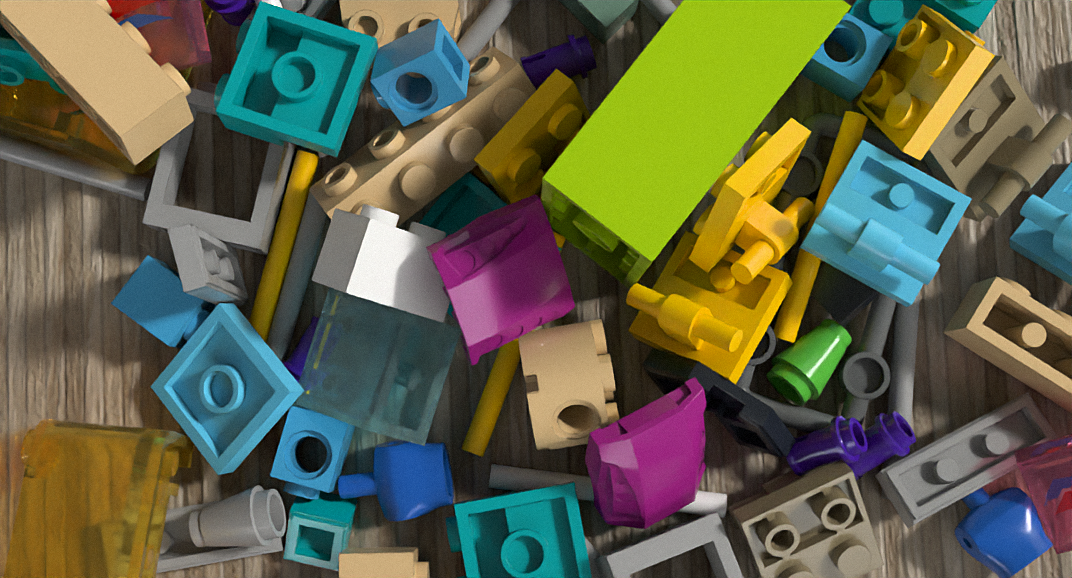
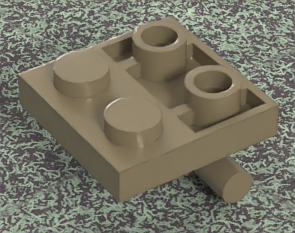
(995, 143)
(808, 526)

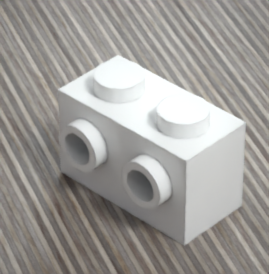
(382, 263)

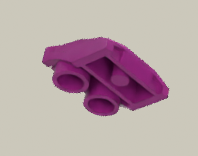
(502, 276)
(649, 459)

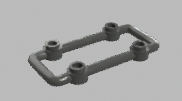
(863, 373)

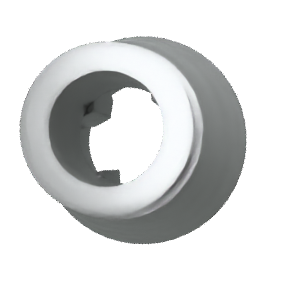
(240, 520)

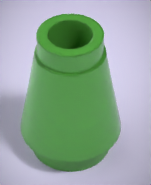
(808, 363)

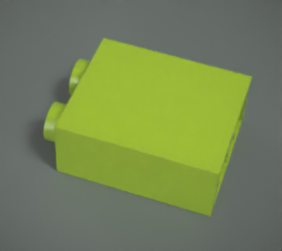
(678, 124)

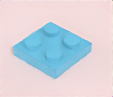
(226, 388)

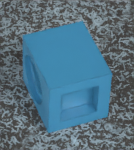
(864, 50)
(425, 52)
(160, 305)
(299, 426)

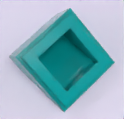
(319, 529)

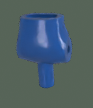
(405, 478)
(1002, 530)

